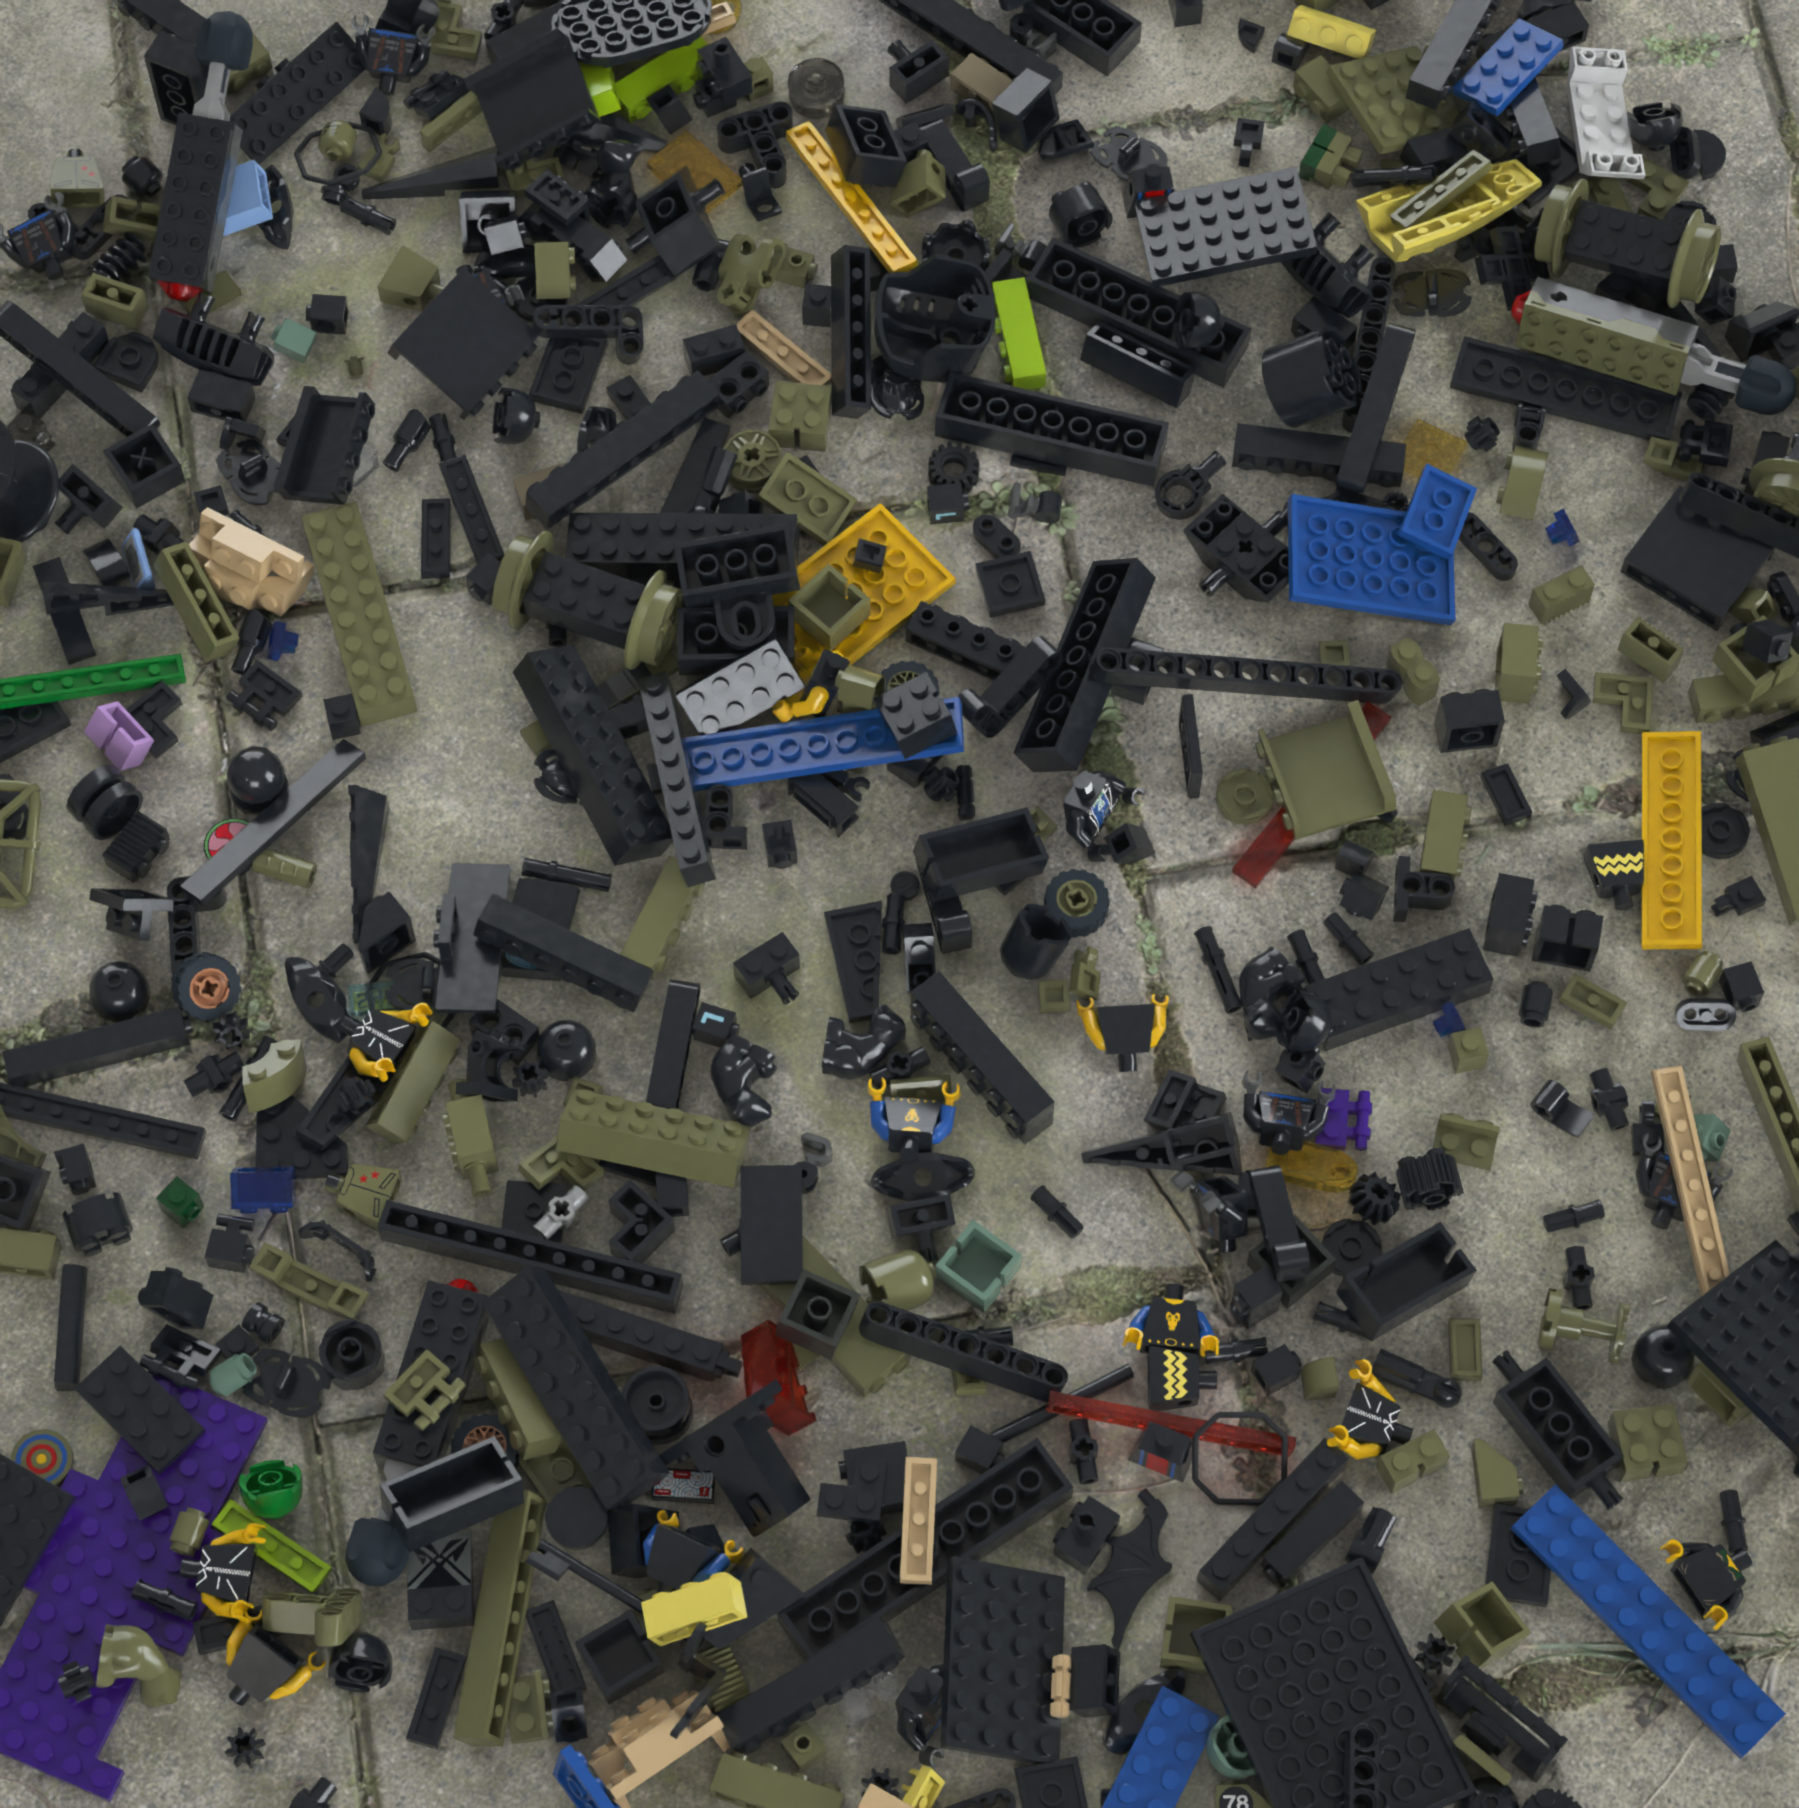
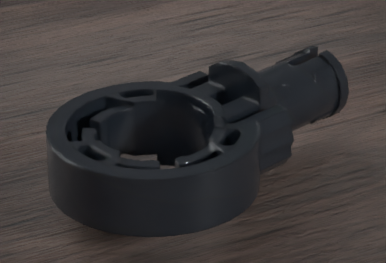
(1185, 478)

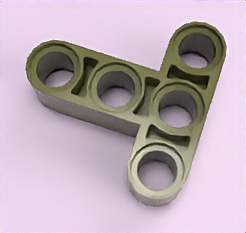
(326, 1617)

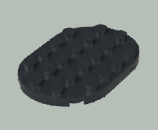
(629, 30)

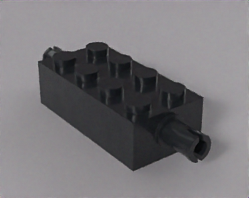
(1558, 1429)

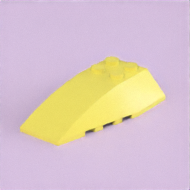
(1478, 205)

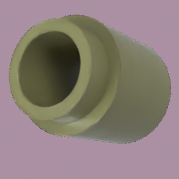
(1703, 973)
(188, 1532)

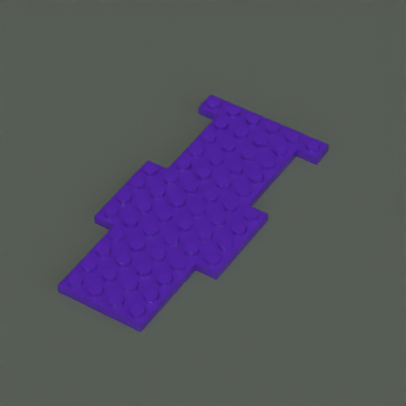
(89, 1583)

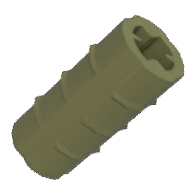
(285, 868)

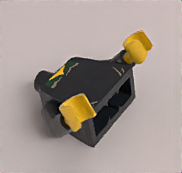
(1709, 1577)

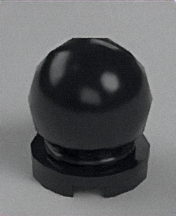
(255, 779)

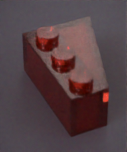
(772, 1358)

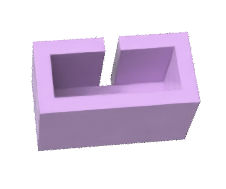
(119, 735)

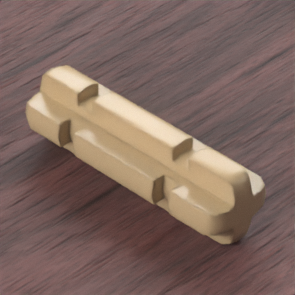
(1060, 1686)

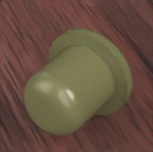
(355, 366)

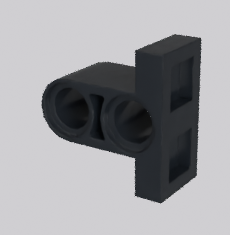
(722, 815)
(1424, 884)

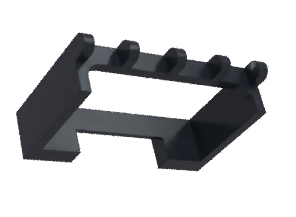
(1461, 1696)

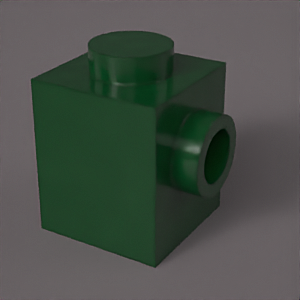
(180, 1202)

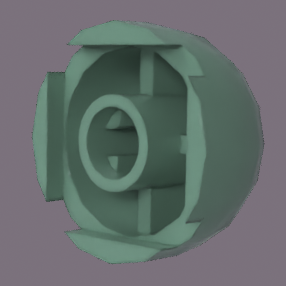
(1227, 1751)

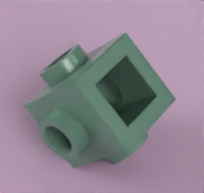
(1712, 1135)

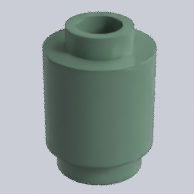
(232, 1374)

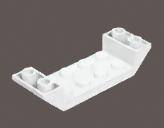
(1600, 114)

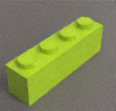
(672, 68)
(602, 88)
(1018, 335)

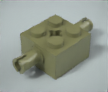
(470, 1139)

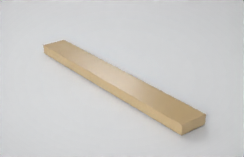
(1690, 1177)

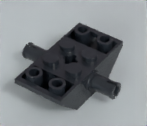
(677, 221)
(1240, 551)

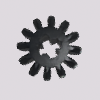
(1374, 1198)

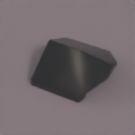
(1064, 140)

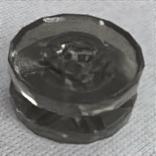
(816, 88)

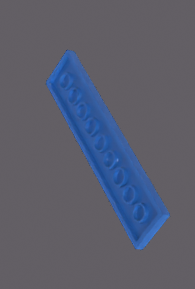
(805, 748)
(1648, 1621)

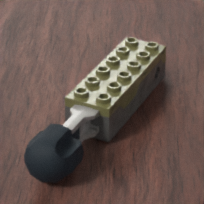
(1641, 347)

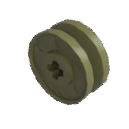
(756, 459)

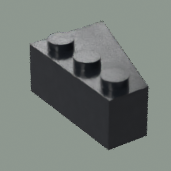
(764, 1593)

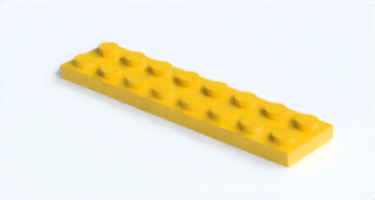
(1672, 840)

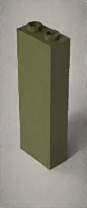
(1773, 793)
(856, 1358)

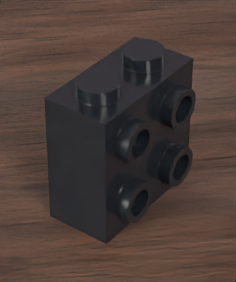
(896, 1456)

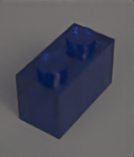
(263, 1189)

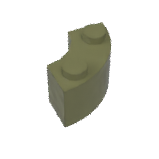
(1523, 482)
(274, 1075)

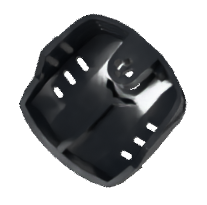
(914, 339)

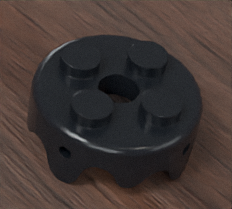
(960, 240)

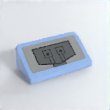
(137, 561)

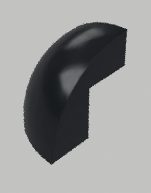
(408, 16)

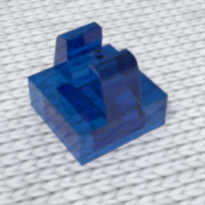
(1562, 529)
(281, 641)
(1450, 1022)

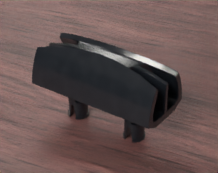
(1328, 277)
(213, 348)

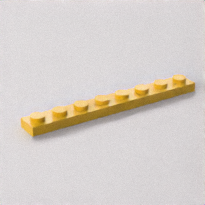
(851, 199)

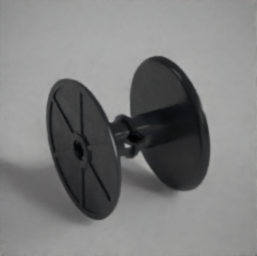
(26, 487)

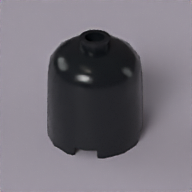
(1034, 942)

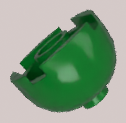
(271, 1489)

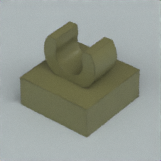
(1043, 823)

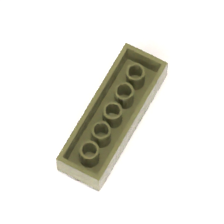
(653, 1138)

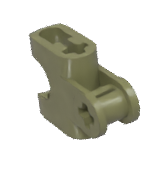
(748, 271)

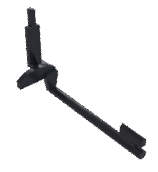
(556, 1564)

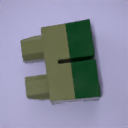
(1327, 156)

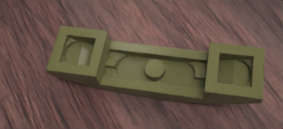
(308, 1284)

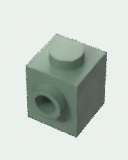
(293, 340)

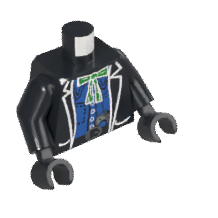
(1091, 804)

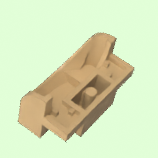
(240, 560)
(647, 1743)

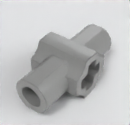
(569, 1203)

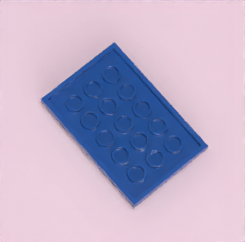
(1357, 562)

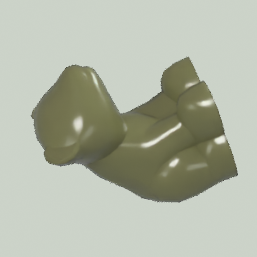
(133, 1654)

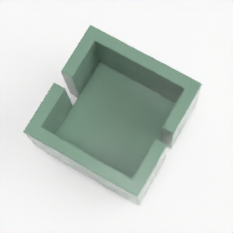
(981, 1268)

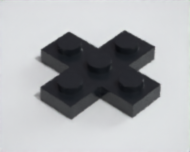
(1509, 265)

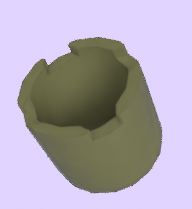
(899, 1279)

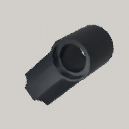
(706, 271)
(1372, 1538)

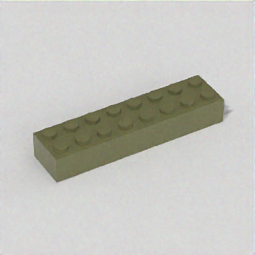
(359, 614)

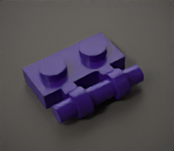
(1336, 1127)

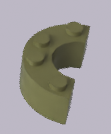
(857, 692)

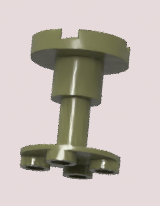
(1571, 1323)

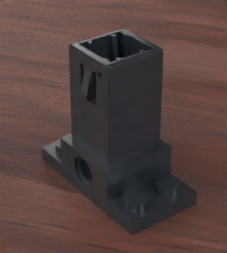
(746, 1462)

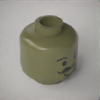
(337, 140)

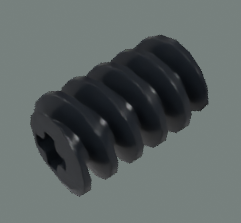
(120, 258)
(1708, 401)

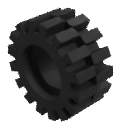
(954, 455)

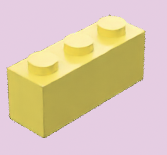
(1331, 32)
(677, 1613)

